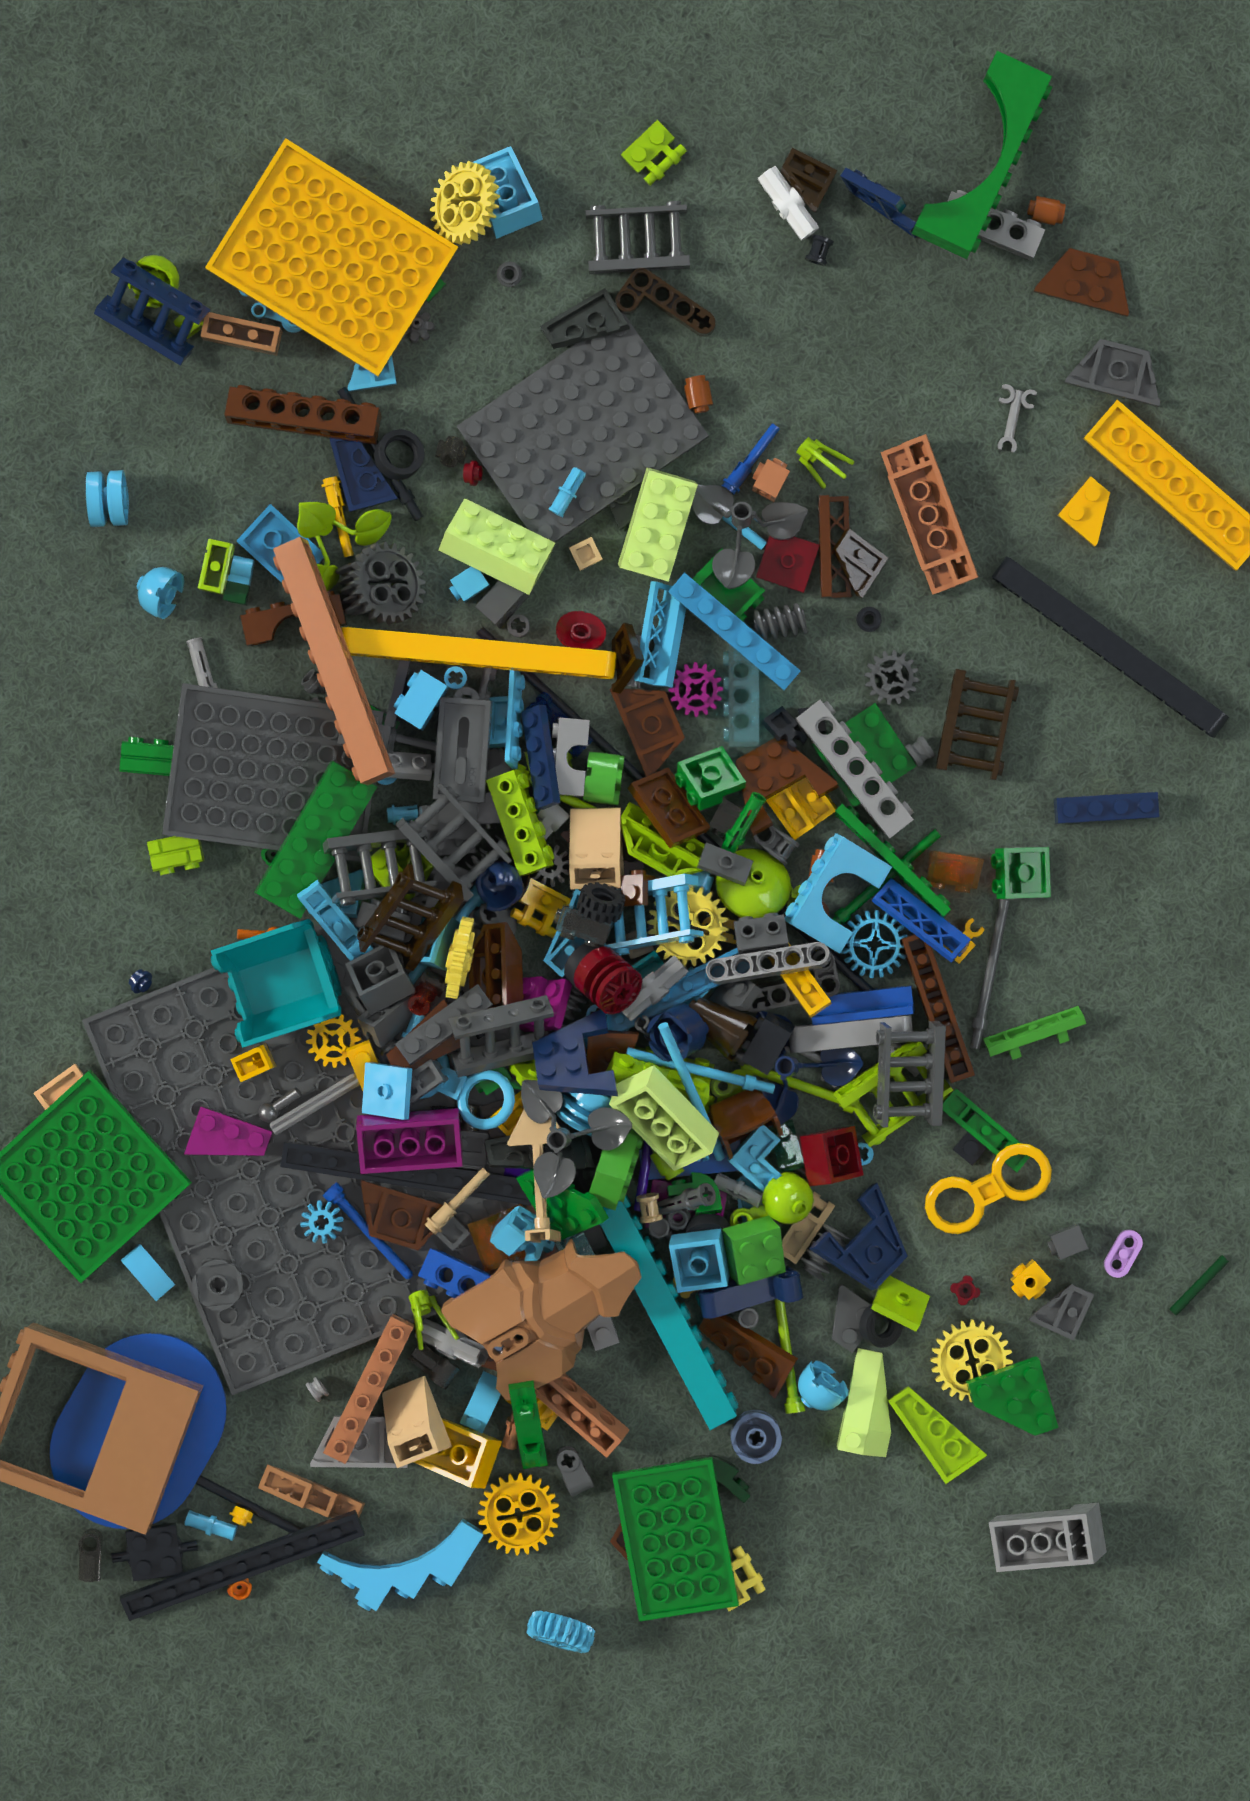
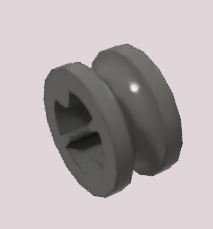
(522, 619)

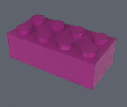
(422, 1142)

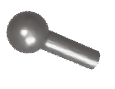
(269, 1111)

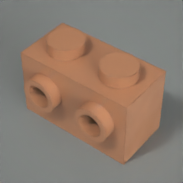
(770, 478)

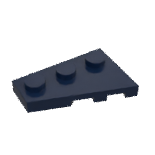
(359, 476)

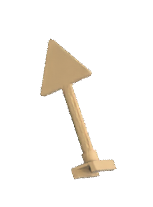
(535, 1134)

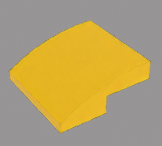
(800, 808)

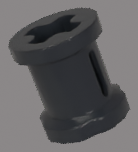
(819, 250)

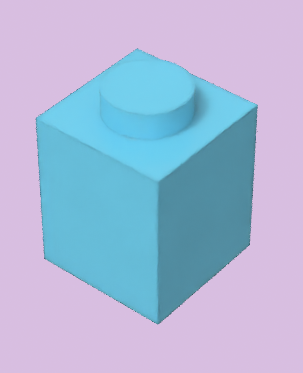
(468, 584)
(510, 1232)

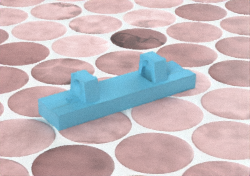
(332, 919)

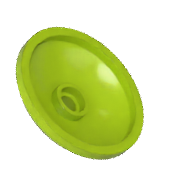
(756, 896)

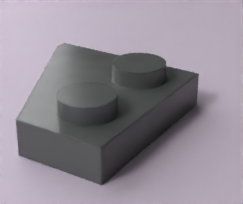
(736, 995)
(1064, 1311)
(847, 1318)

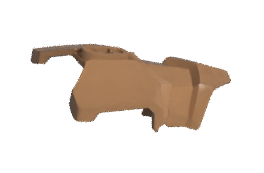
(547, 1305)

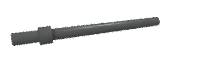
(980, 1022)

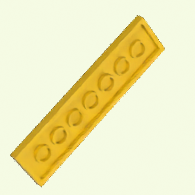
(1173, 483)

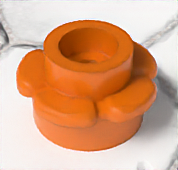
(242, 1593)

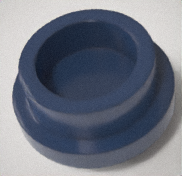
(140, 981)

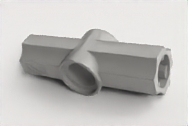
(656, 986)
(444, 1342)

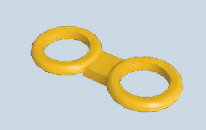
(988, 1188)

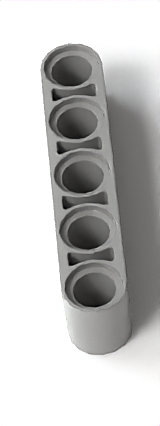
(755, 959)
(844, 1034)

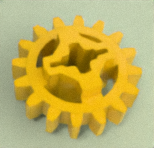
(326, 1048)

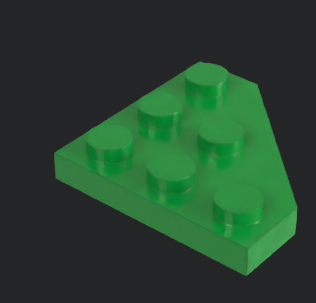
(568, 1211)
(1016, 1396)

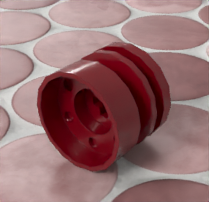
(608, 980)

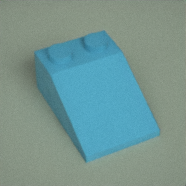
(517, 200)

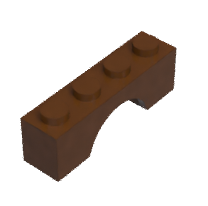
(261, 625)

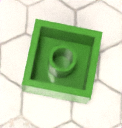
(754, 1250)

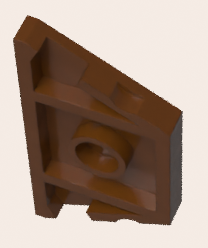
(1086, 281)
(649, 725)
(397, 1215)

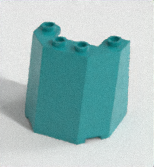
(280, 981)

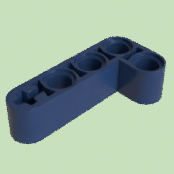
(729, 1299)

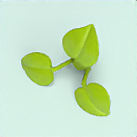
(317, 520)

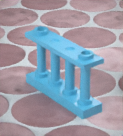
(658, 888)

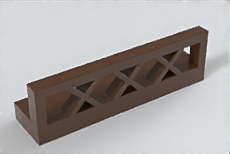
(825, 545)

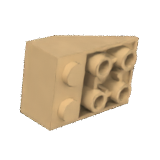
(595, 847)
(413, 1422)

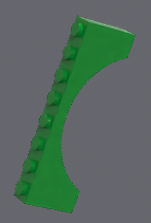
(1018, 93)

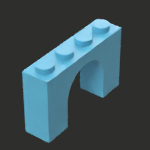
(839, 858)

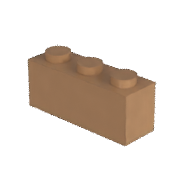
(241, 333)

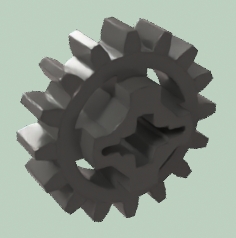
(885, 688)

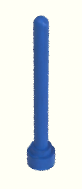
(336, 1196)

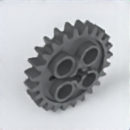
(384, 560)

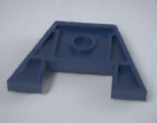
(878, 198)
(563, 1059)
(873, 1251)

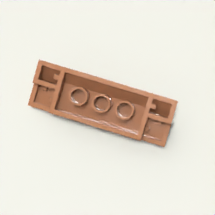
(929, 514)

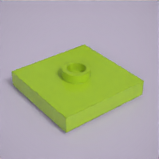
(900, 1303)

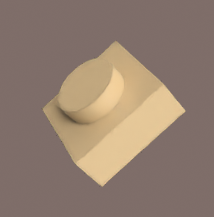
(585, 553)

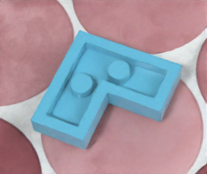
(750, 1157)

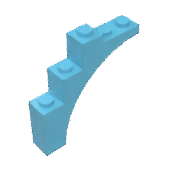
(407, 1577)

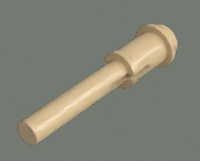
(447, 1211)

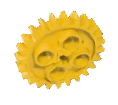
(513, 1491)

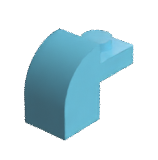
(481, 1403)

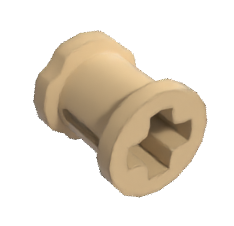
(649, 1207)

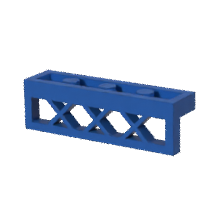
(924, 917)
(867, 1005)

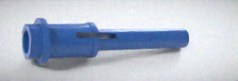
(743, 469)

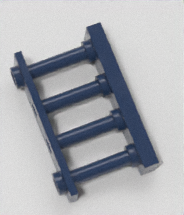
(142, 328)

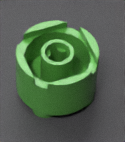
(603, 778)

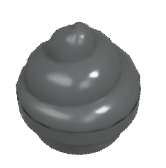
(311, 683)

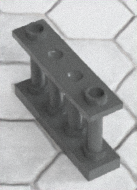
(626, 260)
(363, 844)
(429, 847)
(503, 1052)
(932, 1085)

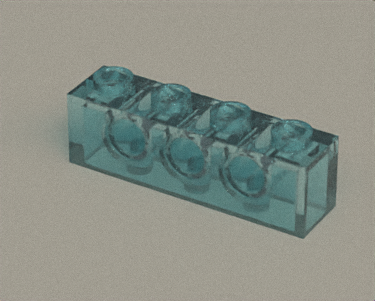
(750, 735)

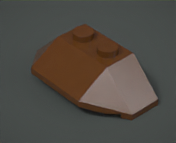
(497, 964)

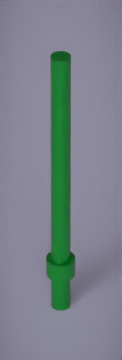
(844, 914)

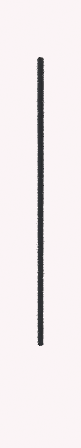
(636, 775)

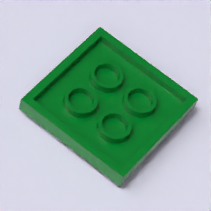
(881, 746)

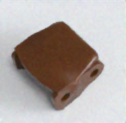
(741, 1115)

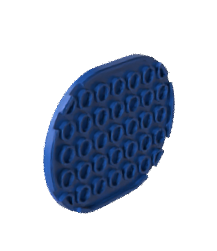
(91, 1407)

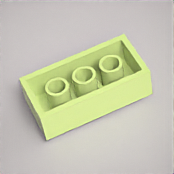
(657, 524)
(496, 546)
(665, 1118)

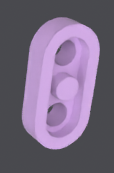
(1125, 1254)

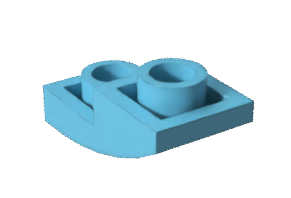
(147, 1272)

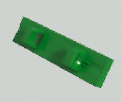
(982, 1127)
(528, 1424)

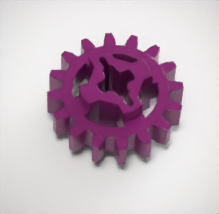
(687, 681)

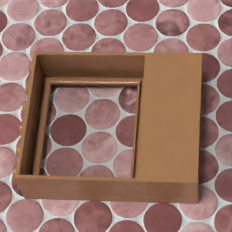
(139, 1441)

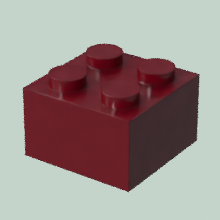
(831, 1156)

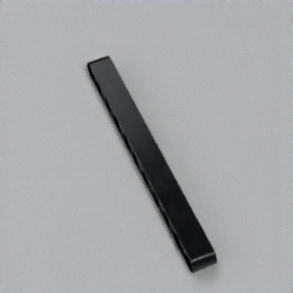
(1110, 646)

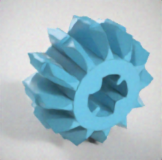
(316, 1215)

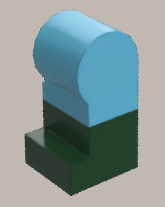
(239, 580)

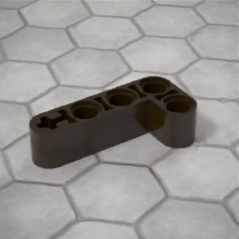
(668, 306)

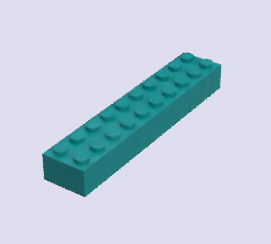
(671, 1318)

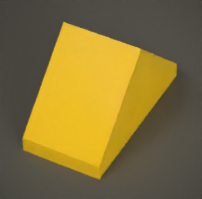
(253, 1062)

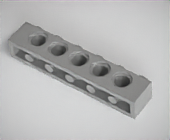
(902, 812)

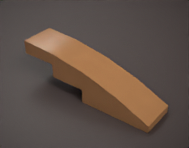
(307, 1493)

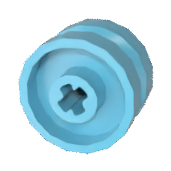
(109, 499)

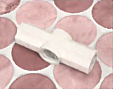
(788, 202)

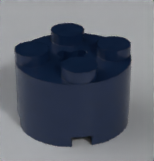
(687, 1030)

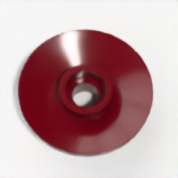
(580, 630)

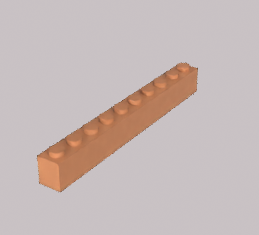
(333, 661)

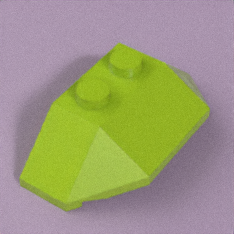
(650, 848)

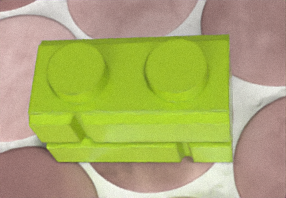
(216, 566)
(175, 852)

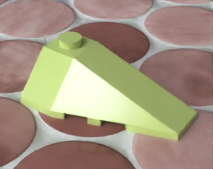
(866, 1413)

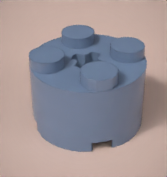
(763, 1448)

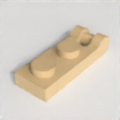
(802, 1233)

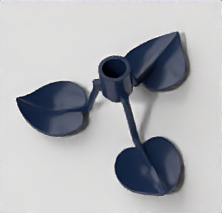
(838, 1069)

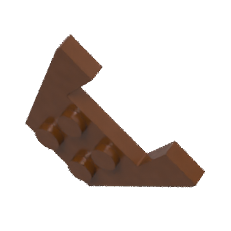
(774, 769)

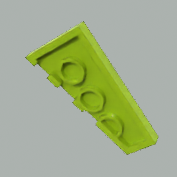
(938, 1438)

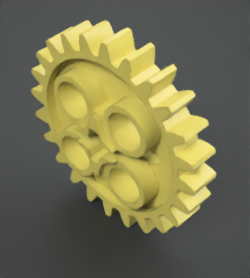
(464, 203)
(696, 903)
(459, 957)
(949, 1366)

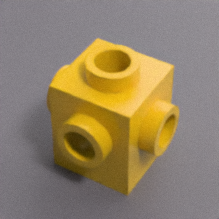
(1039, 1280)

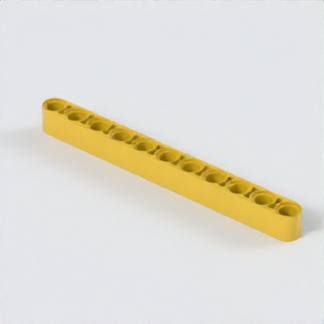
(480, 653)

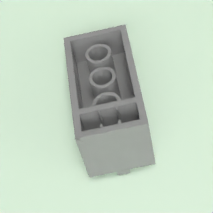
(1048, 1538)

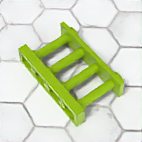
(868, 1082)

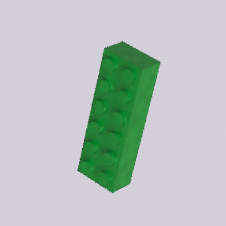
(301, 858)

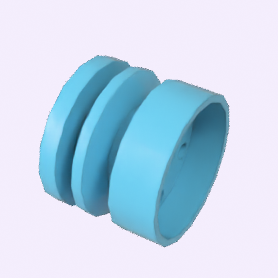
(579, 1106)

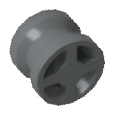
(920, 751)

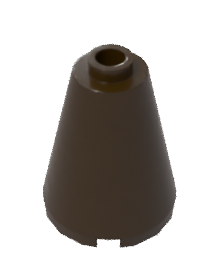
(726, 1026)

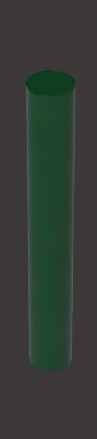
(1208, 1275)

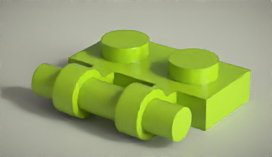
(648, 147)

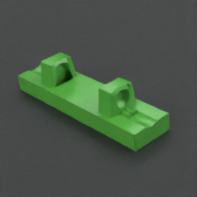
(1033, 1031)

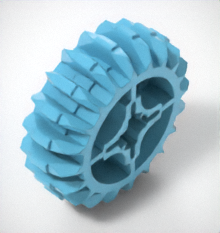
(876, 921)
(560, 1631)

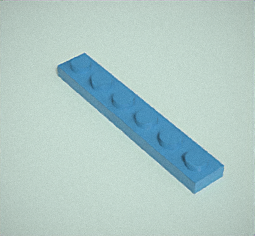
(734, 631)

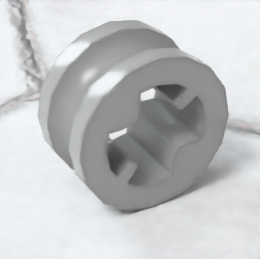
(317, 1389)

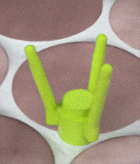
(811, 452)
(421, 1306)

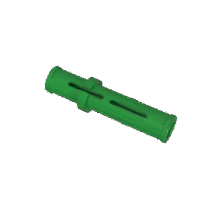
(754, 803)

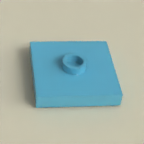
(387, 1090)

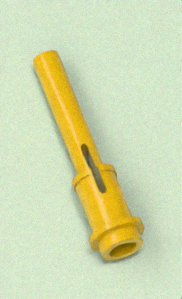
(335, 499)

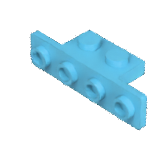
(506, 720)

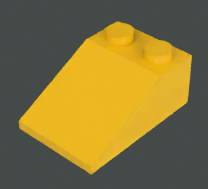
(468, 1459)

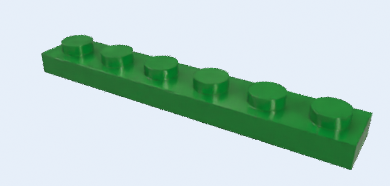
(885, 852)

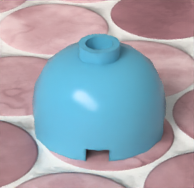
(158, 590)
(819, 1388)

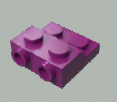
(558, 995)

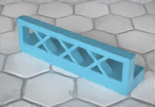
(665, 636)

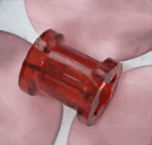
(420, 1002)

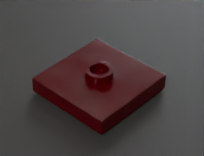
(788, 562)

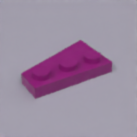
(226, 1135)

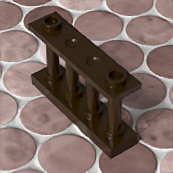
(952, 732)
(425, 933)

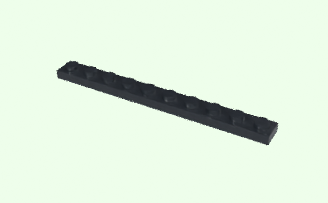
(444, 1180)
(242, 1565)

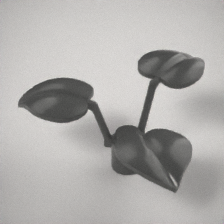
(780, 518)
(552, 1171)

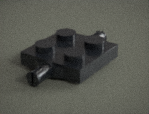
(156, 1553)

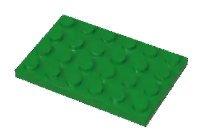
(675, 1539)

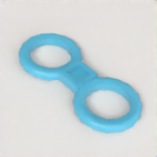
(460, 1088)

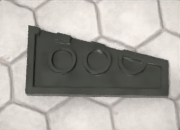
(504, 1156)

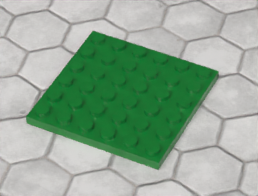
(87, 1176)

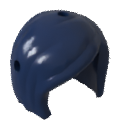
(500, 886)

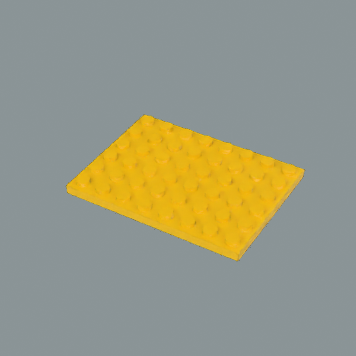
(331, 257)

